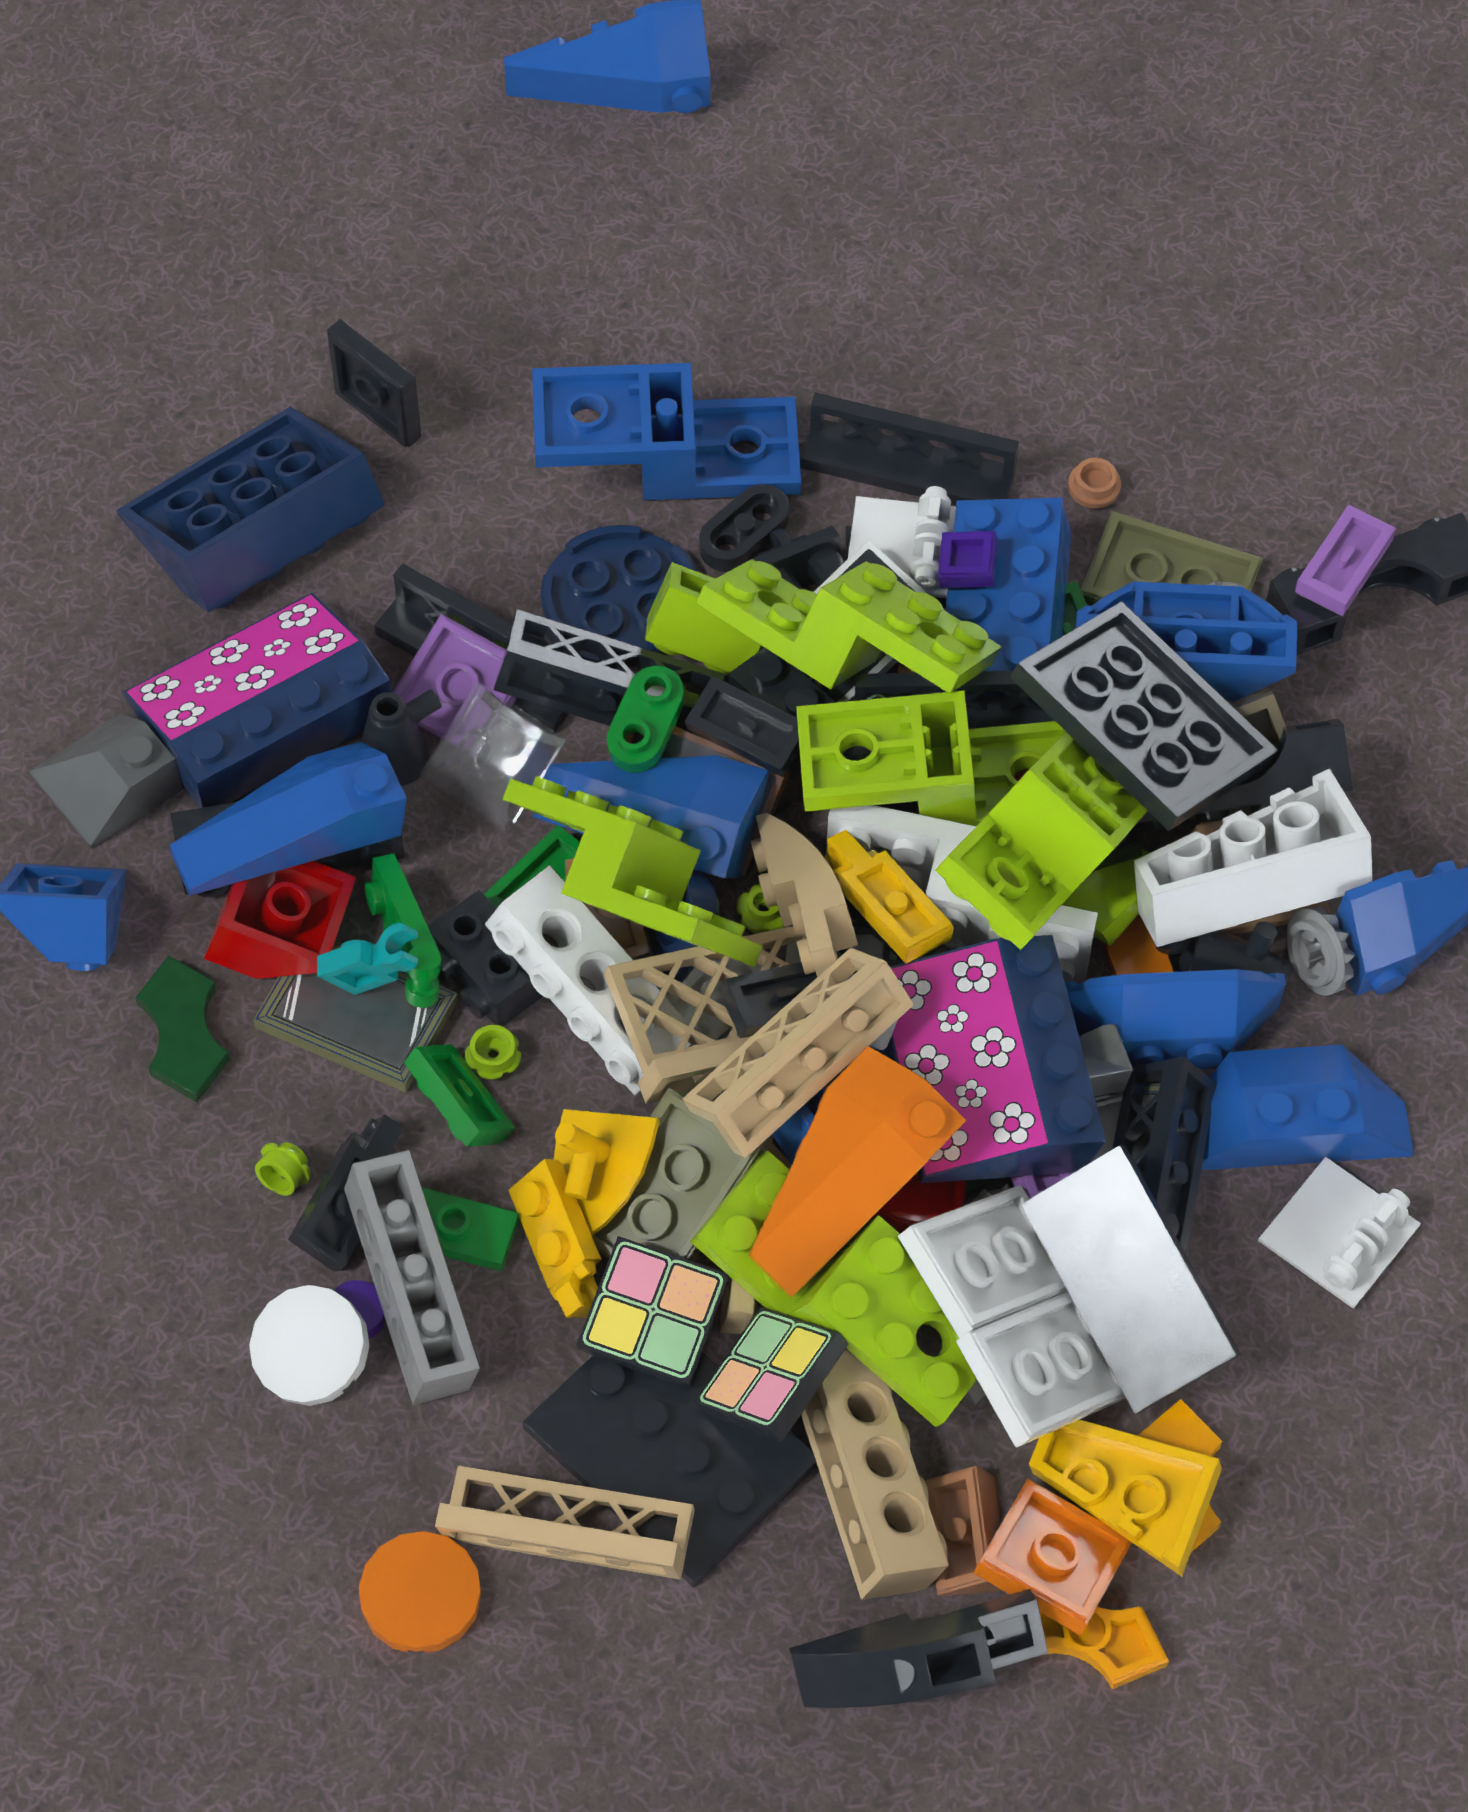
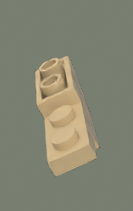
(804, 891)

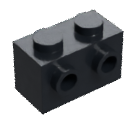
(489, 978)

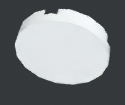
(309, 1345)

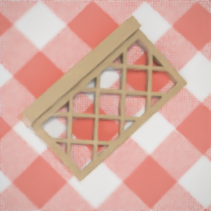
(686, 1066)

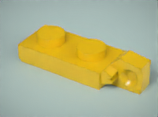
(887, 898)
(558, 1236)

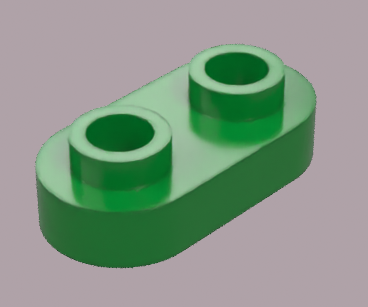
(647, 715)

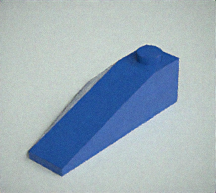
(638, 64)
(702, 795)
(302, 815)

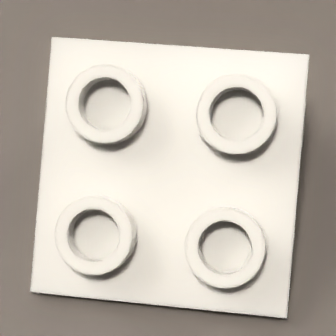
(907, 533)
(1341, 1231)

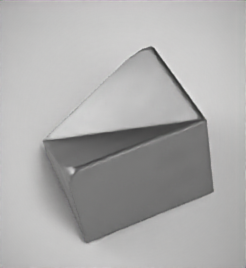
(1106, 1060)

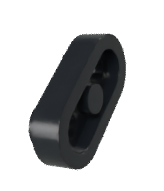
(740, 529)

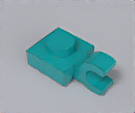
(364, 966)

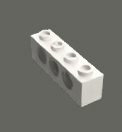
(583, 951)

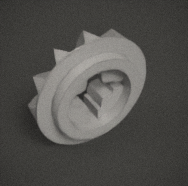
(1319, 950)

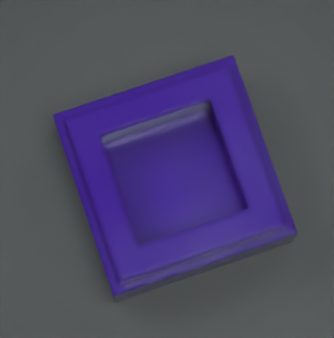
(968, 559)

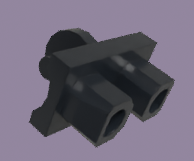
(805, 558)

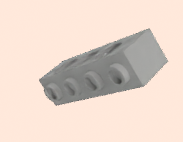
(411, 1277)

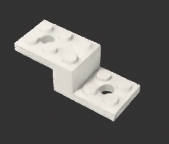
(919, 847)

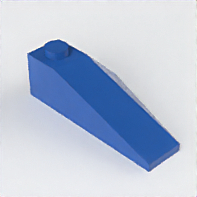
(1401, 923)

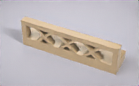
(802, 1052)
(559, 1538)

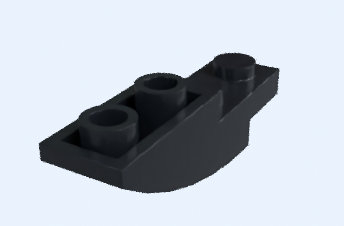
(920, 1660)

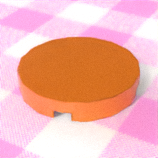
(420, 1592)

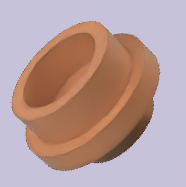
(1094, 483)

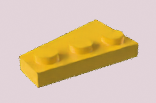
(1132, 1485)

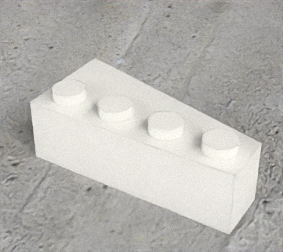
(1256, 865)

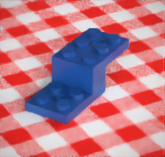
(656, 423)

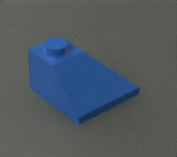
(66, 911)

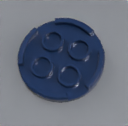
(609, 583)

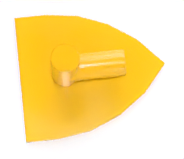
(603, 1160)

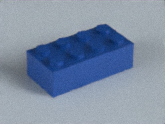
(1030, 580)

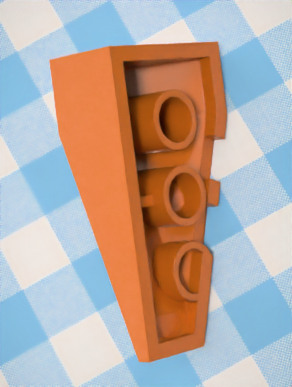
(860, 1150)

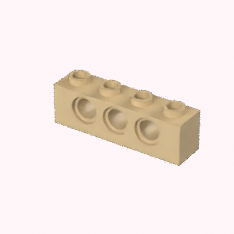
(844, 1448)

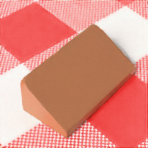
(968, 1517)

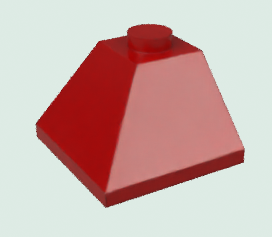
(280, 921)

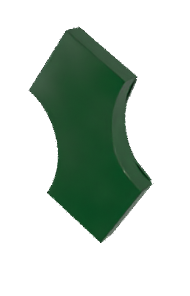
(186, 1051)

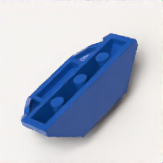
(1217, 630)
(1178, 1012)
(1300, 1109)

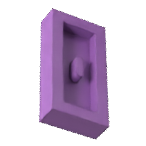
(1345, 560)

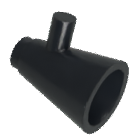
(394, 731)
(1228, 952)

